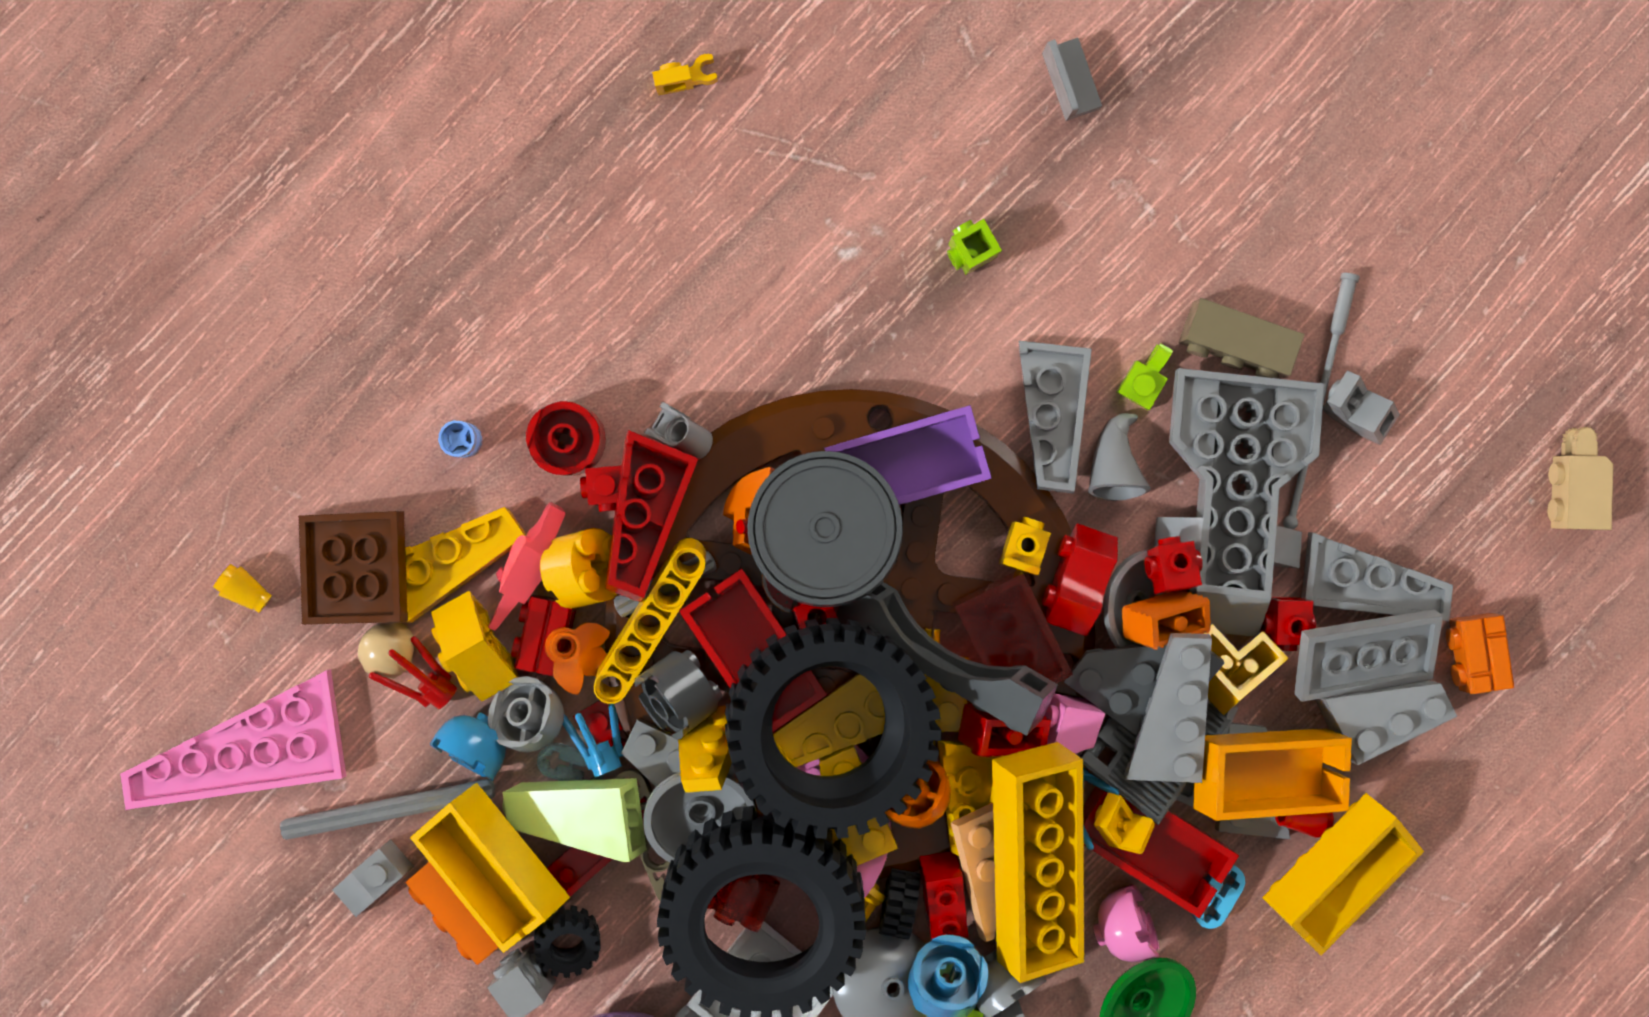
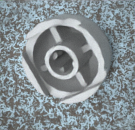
(526, 715)
(1003, 988)

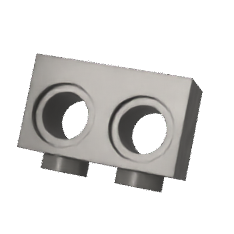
(520, 983)

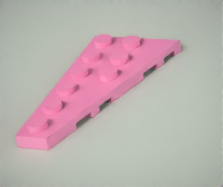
(264, 748)

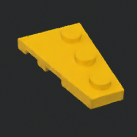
(705, 755)

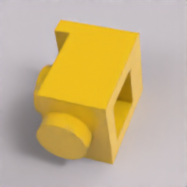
(1013, 554)

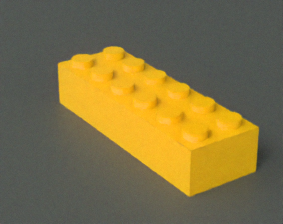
(1039, 860)

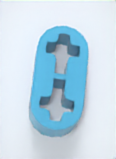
(1225, 899)

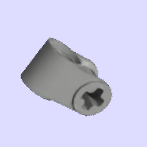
(680, 432)

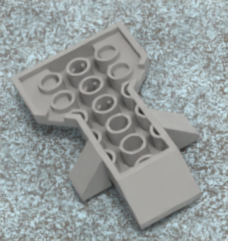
(1240, 530)

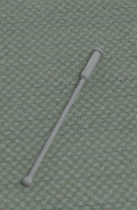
(1337, 328)

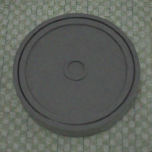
(825, 529)

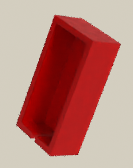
(734, 628)
(1172, 860)

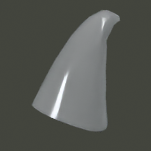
(1114, 468)

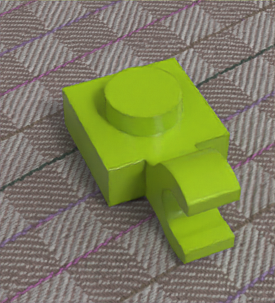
(1144, 381)

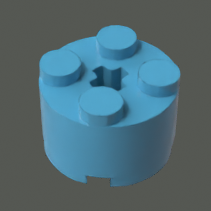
(965, 968)

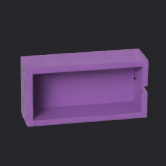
(924, 455)

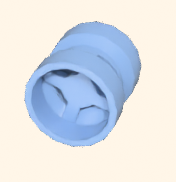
(453, 436)

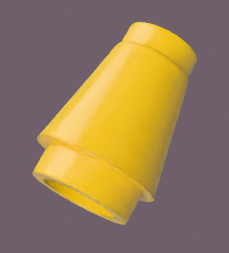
(242, 588)

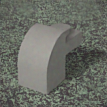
(1360, 409)

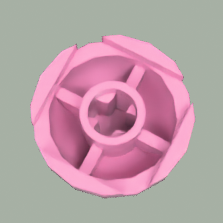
(1126, 926)

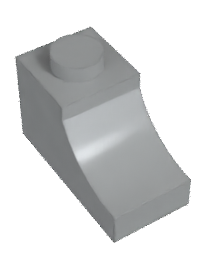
(373, 877)

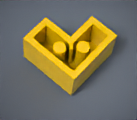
(471, 647)
(1241, 669)

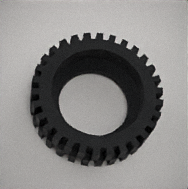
(859, 793)
(754, 848)

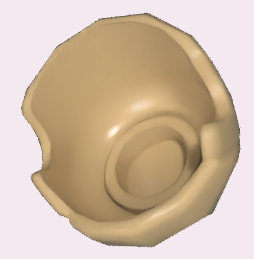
(376, 644)

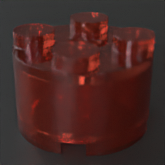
(745, 901)

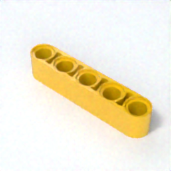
(645, 637)

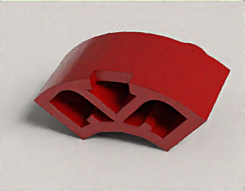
(1080, 579)

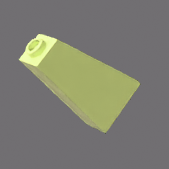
(582, 814)

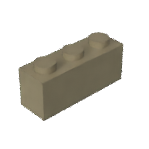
(1240, 339)

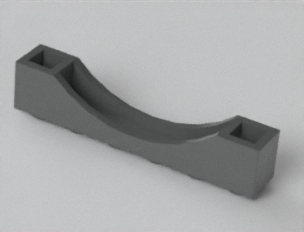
(1008, 693)

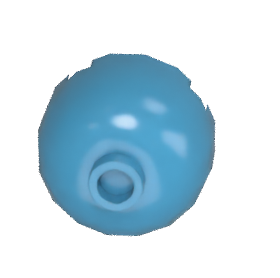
(471, 744)

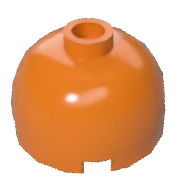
(929, 804)

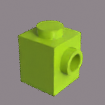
(972, 246)

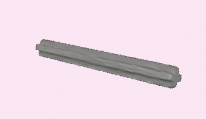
(377, 810)

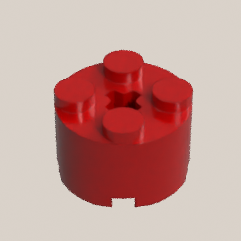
(548, 450)

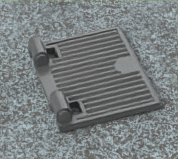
(1149, 797)

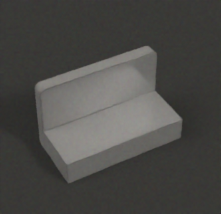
(1071, 78)

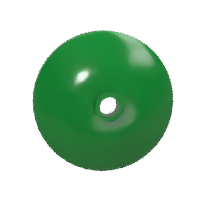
(1151, 990)

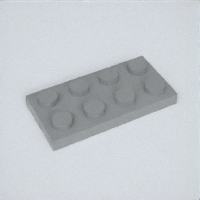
(1367, 655)

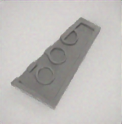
(1363, 582)

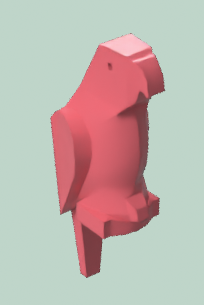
(522, 568)

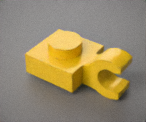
(676, 78)

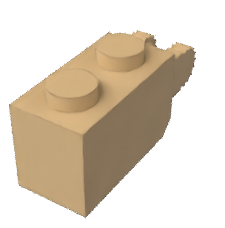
(1581, 484)

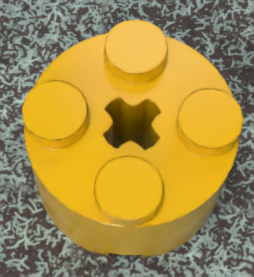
(578, 568)

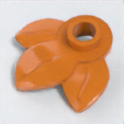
(580, 658)

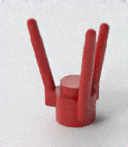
(434, 688)

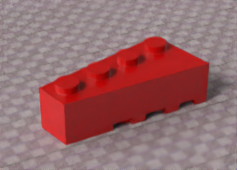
(646, 505)

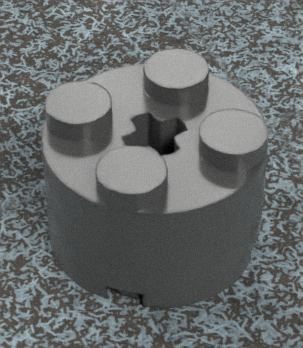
(678, 693)

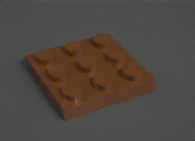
(353, 568)

